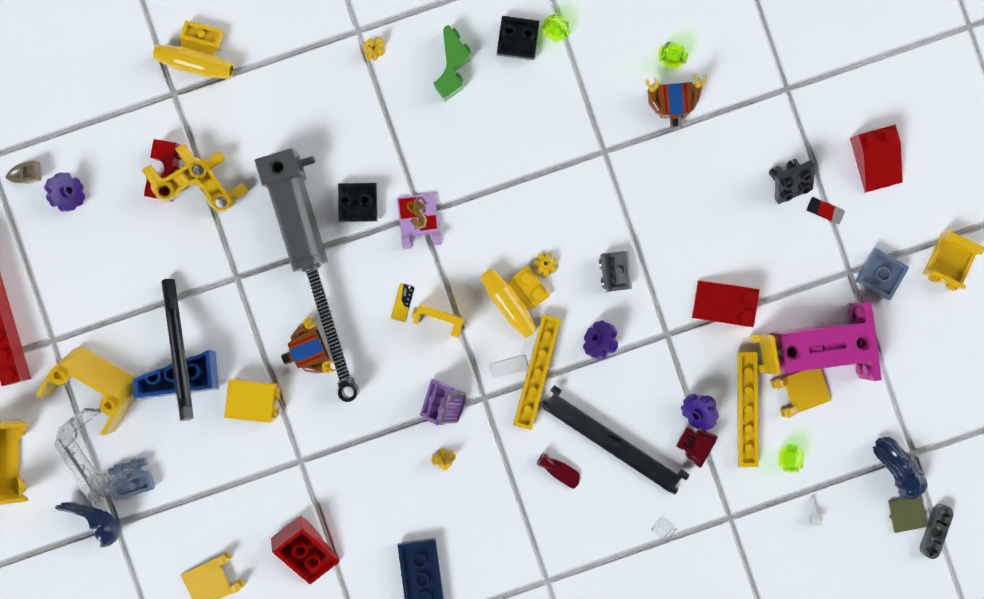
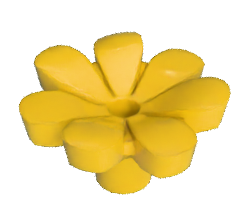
(373, 47)
(545, 268)
(443, 459)

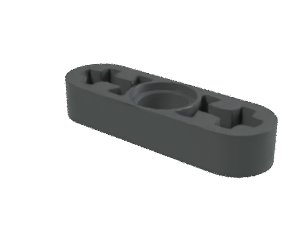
(926, 542)

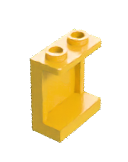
(951, 260)
(456, 320)
(252, 400)

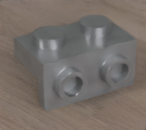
(615, 271)

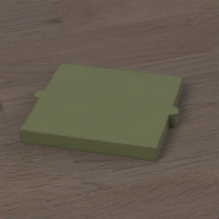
(907, 514)

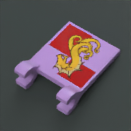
(418, 218)

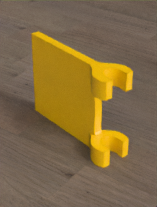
(769, 353)
(804, 391)
(210, 581)

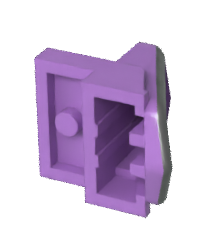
(443, 403)

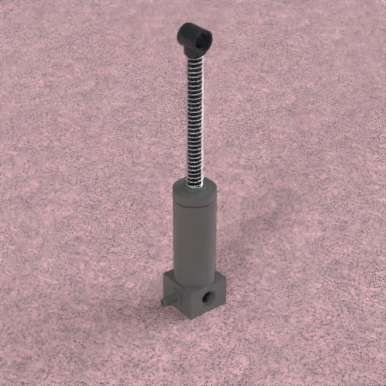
(303, 242)

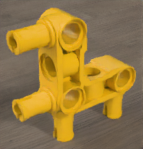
(185, 178)

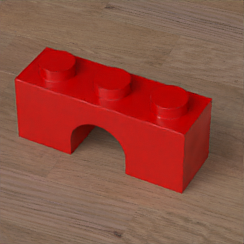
(166, 153)

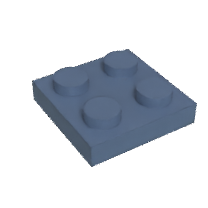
(882, 274)

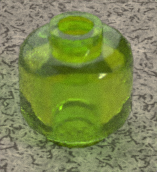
(555, 27)
(672, 55)
(791, 458)

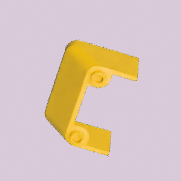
(99, 375)
(10, 483)

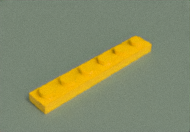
(537, 372)
(747, 409)

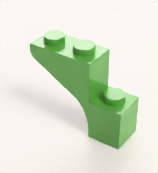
(456, 57)

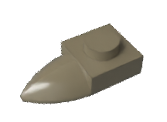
(25, 173)

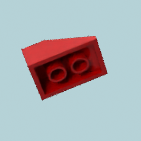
(878, 158)
(725, 303)
(303, 550)

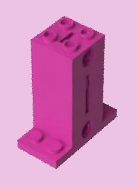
(833, 345)

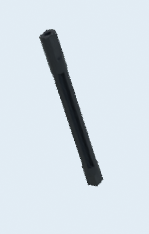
(177, 350)

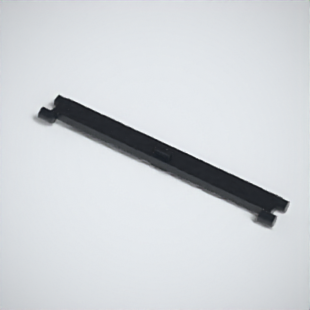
(612, 442)

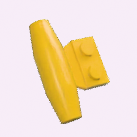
(197, 52)
(516, 297)

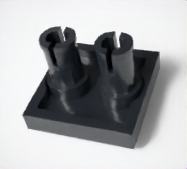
(518, 38)
(794, 181)
(357, 202)

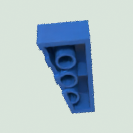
(161, 382)

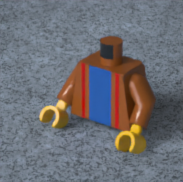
(674, 99)
(308, 349)

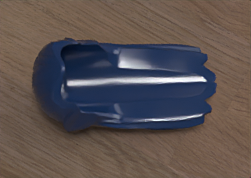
(908, 478)
(100, 522)

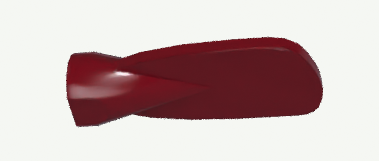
(559, 470)

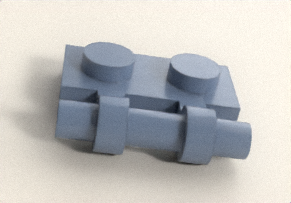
(137, 484)

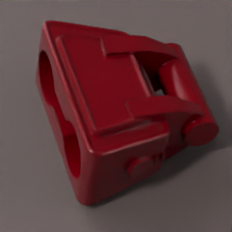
(699, 446)

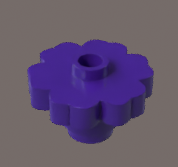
(64, 192)
(600, 340)
(700, 411)

